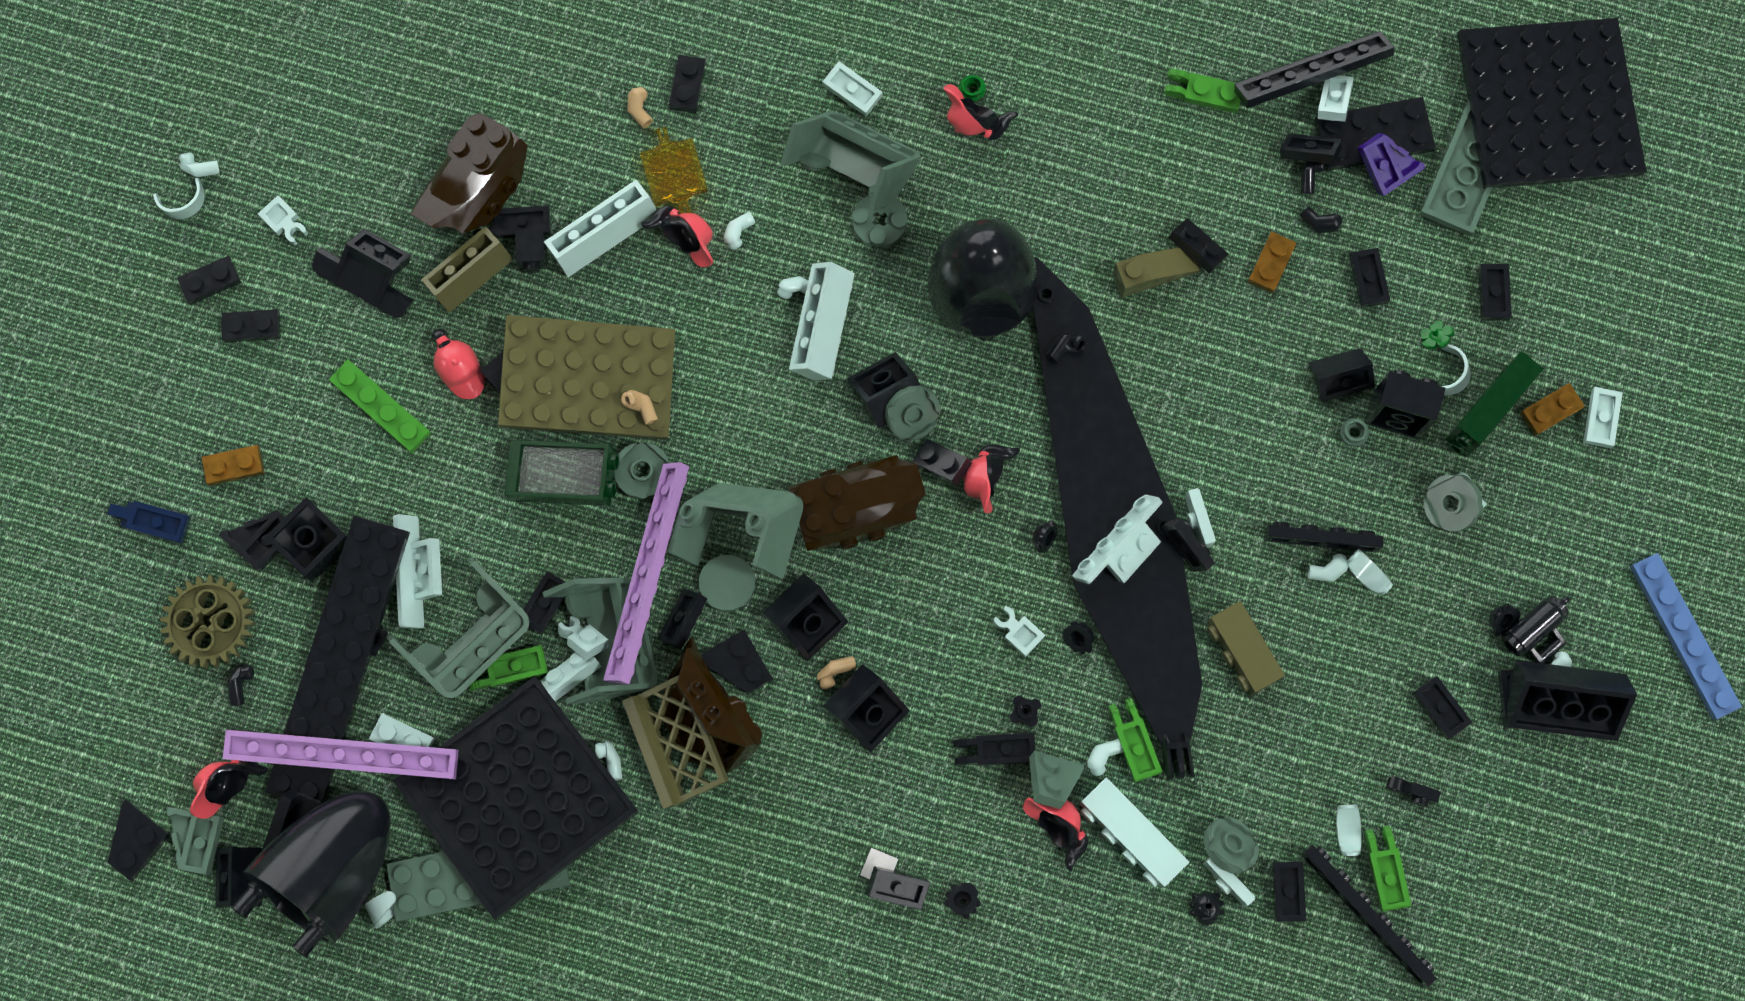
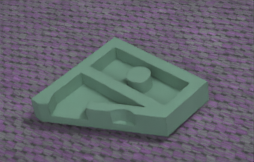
(1052, 778)
(194, 840)

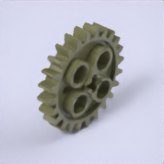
(223, 640)

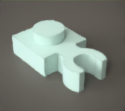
(282, 218)
(1022, 635)
(585, 640)

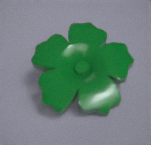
(1436, 335)

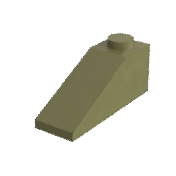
(1152, 270)

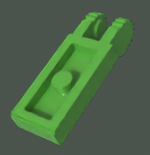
(1203, 91)
(514, 668)
(1135, 743)
(1387, 872)

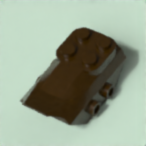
(475, 178)
(858, 502)
(717, 712)

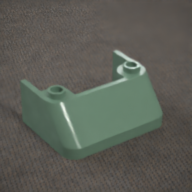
(854, 151)
(769, 514)
(602, 605)
(477, 648)

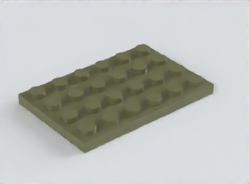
(575, 372)

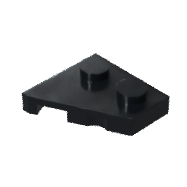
(251, 541)
(738, 663)
(135, 841)

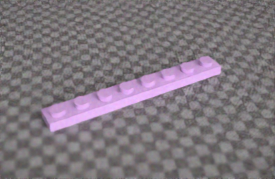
(646, 574)
(340, 754)

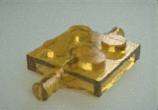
(673, 171)

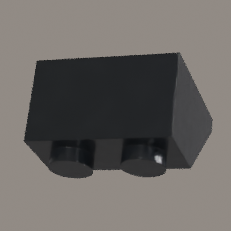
(879, 383)
(308, 539)
(805, 616)
(866, 707)

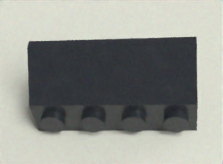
(1568, 700)

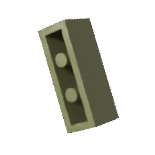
(467, 269)
(1244, 649)

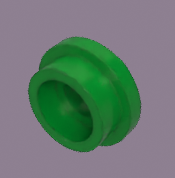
(975, 81)

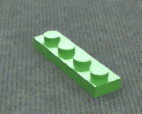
(379, 406)

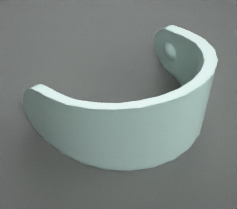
(187, 210)
(1463, 381)
(1368, 573)
(1349, 829)
(381, 908)

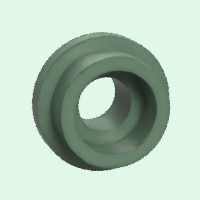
(1358, 425)

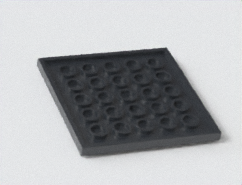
(1551, 103)
(521, 799)

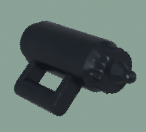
(1535, 627)

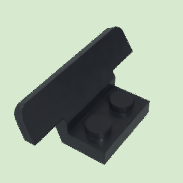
(367, 271)

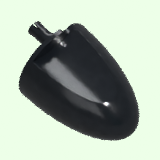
(983, 278)
(321, 867)

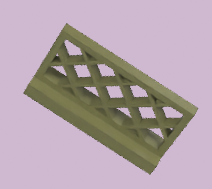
(658, 755)

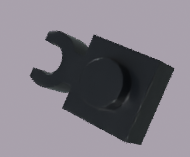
(1419, 794)

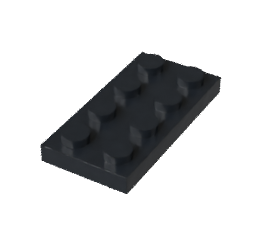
(1401, 121)

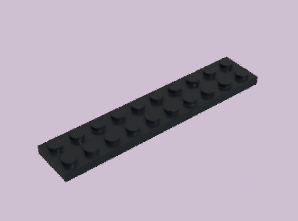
(341, 648)

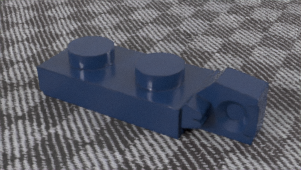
(152, 521)

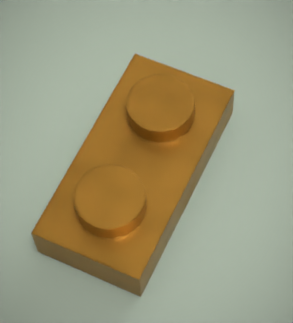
(1272, 262)
(1552, 409)
(233, 465)

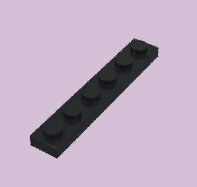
(1314, 69)
(1376, 923)

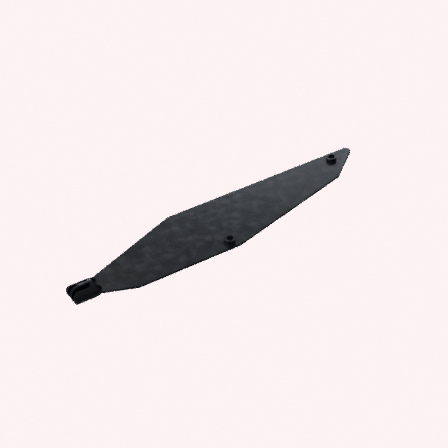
(1100, 476)

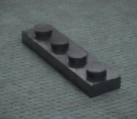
(1334, 538)

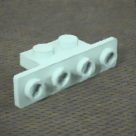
(1125, 545)
(418, 573)

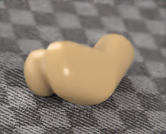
(635, 106)
(641, 403)
(833, 668)

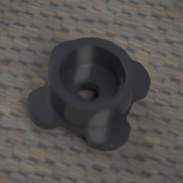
(1018, 715)

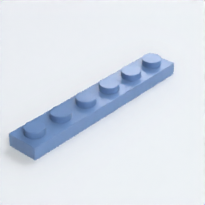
(1685, 636)

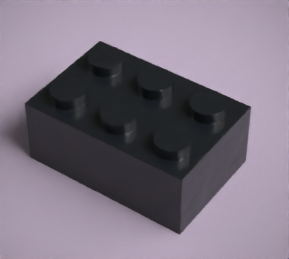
(1405, 404)

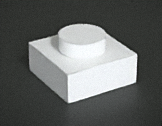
(878, 859)

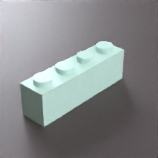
(601, 228)
(821, 321)
(1134, 834)

